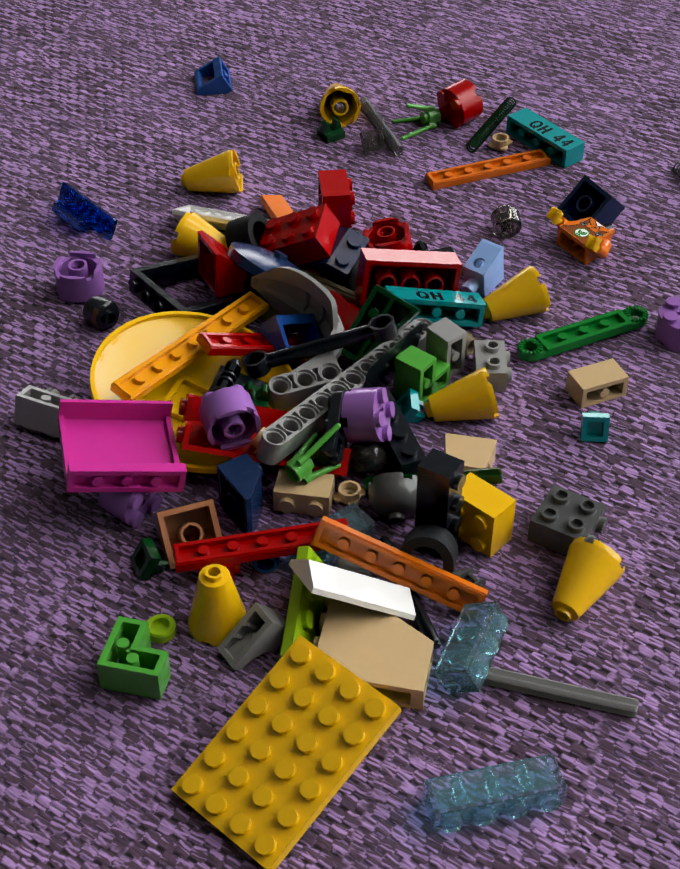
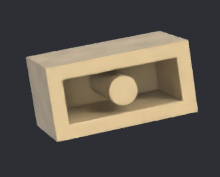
(596, 383)
(304, 498)

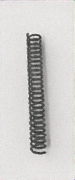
(389, 134)

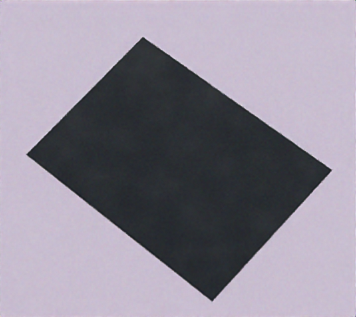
(383, 371)

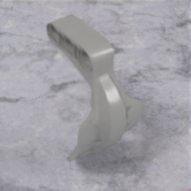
(291, 293)

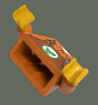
(582, 238)

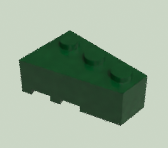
(379, 302)

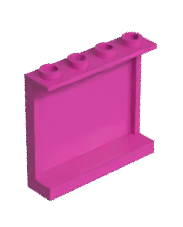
(119, 446)

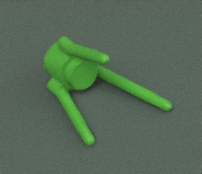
(430, 117)
(301, 465)

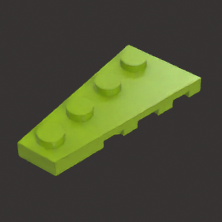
(303, 607)

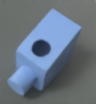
(484, 268)

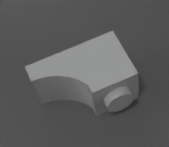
(255, 634)

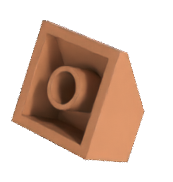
(186, 524)

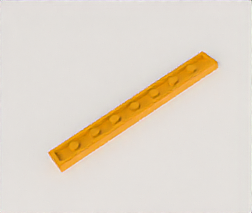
(186, 349)

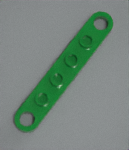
(582, 333)

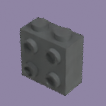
(566, 517)

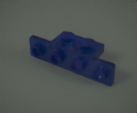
(83, 213)

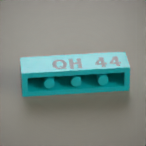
(542, 134)
(457, 306)

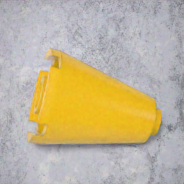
(340, 103)
(215, 174)
(187, 238)
(518, 297)
(464, 399)
(585, 577)
(214, 606)

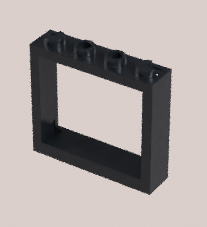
(146, 280)

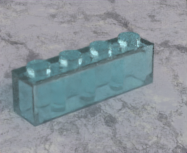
(494, 793)

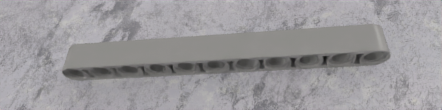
(309, 416)

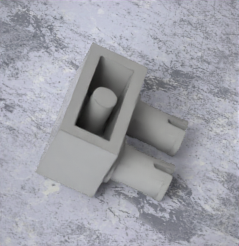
(39, 409)

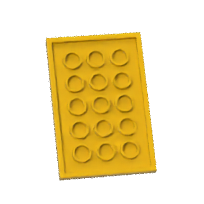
(286, 752)

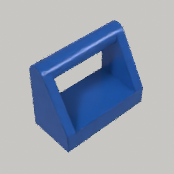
(219, 85)
(278, 326)

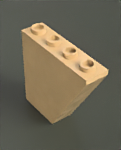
(378, 650)

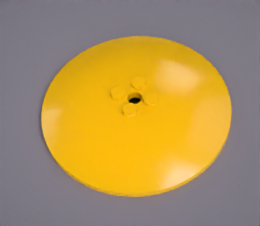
(142, 339)

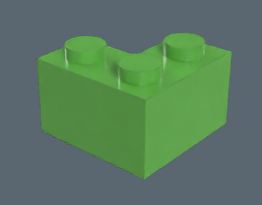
(419, 372)
(130, 662)

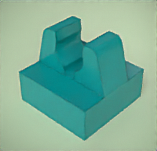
(411, 406)
(594, 426)

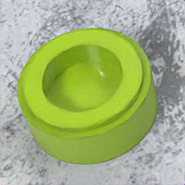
(161, 628)

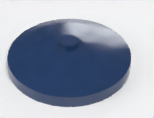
(257, 259)

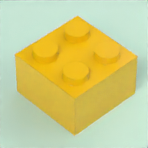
(485, 516)

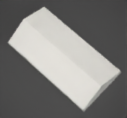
(216, 218)
(354, 588)

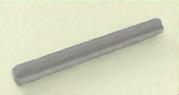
(562, 692)

